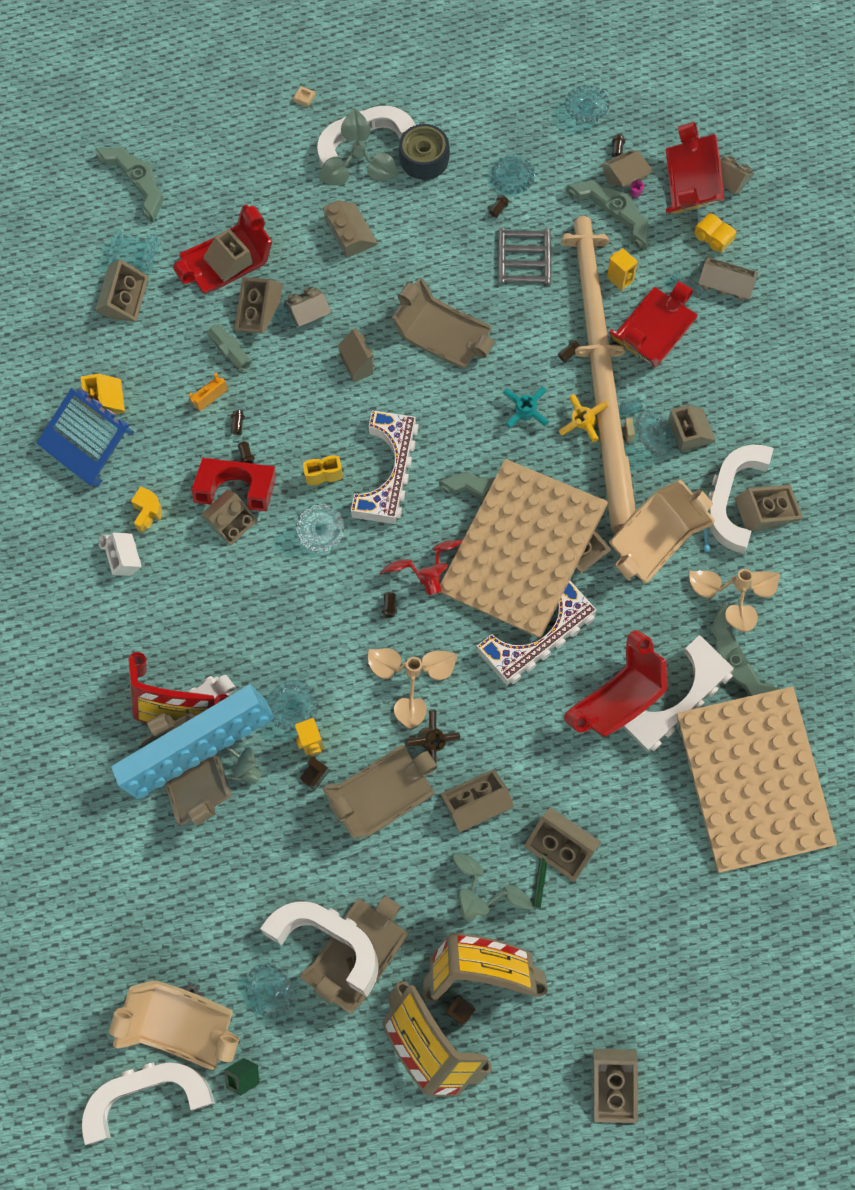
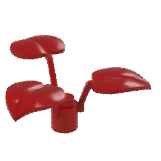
(432, 573)

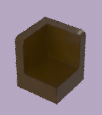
(314, 773)
(460, 1011)

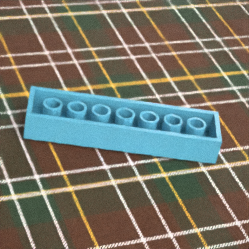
(193, 742)

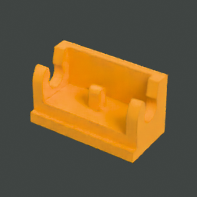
(208, 393)

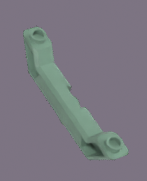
(140, 175)
(615, 203)
(466, 482)
(732, 653)

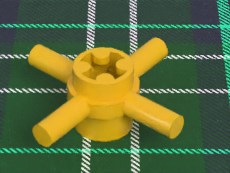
(583, 413)

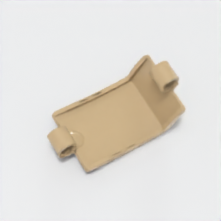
(660, 529)
(175, 1023)

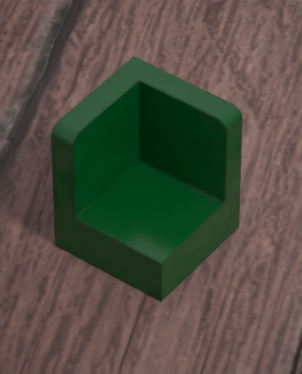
(242, 1076)

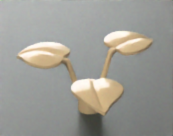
(740, 617)
(437, 663)

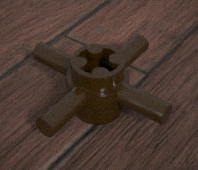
(431, 737)

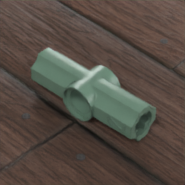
(229, 347)

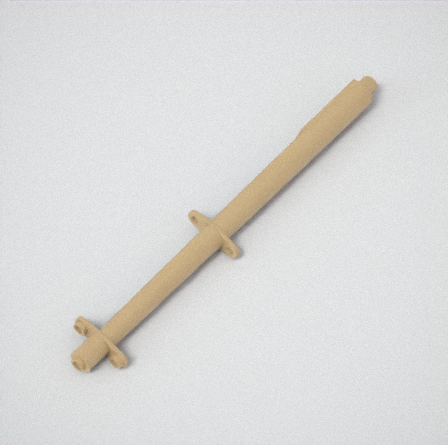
(615, 463)

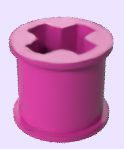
(636, 188)

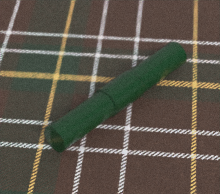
(540, 882)

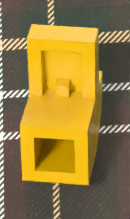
(150, 508)

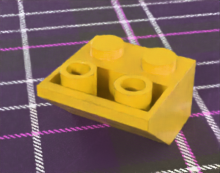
(105, 390)

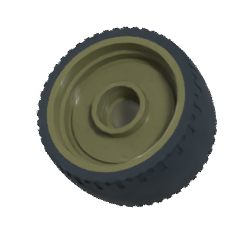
(424, 151)

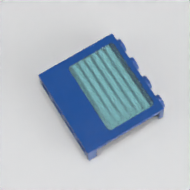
(83, 435)

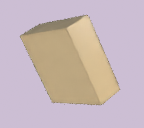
(304, 96)
(629, 430)

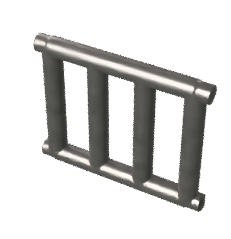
(503, 248)

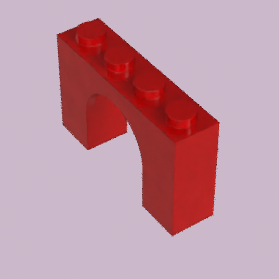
(215, 472)

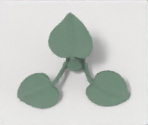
(357, 129)
(245, 767)
(471, 904)

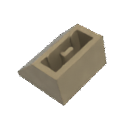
(626, 169)
(734, 175)
(227, 255)
(307, 306)
(356, 355)
(690, 427)
(229, 517)

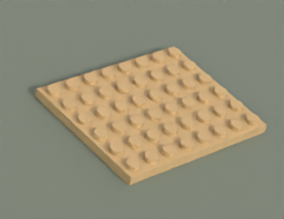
(523, 548)
(755, 779)

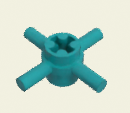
(529, 411)

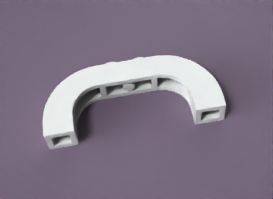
(376, 117)
(723, 529)
(297, 914)
(95, 1116)

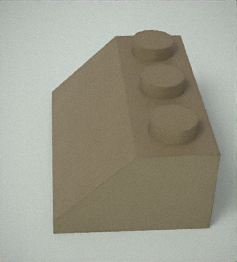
(349, 227)
(728, 278)
(122, 292)
(477, 800)
(565, 843)

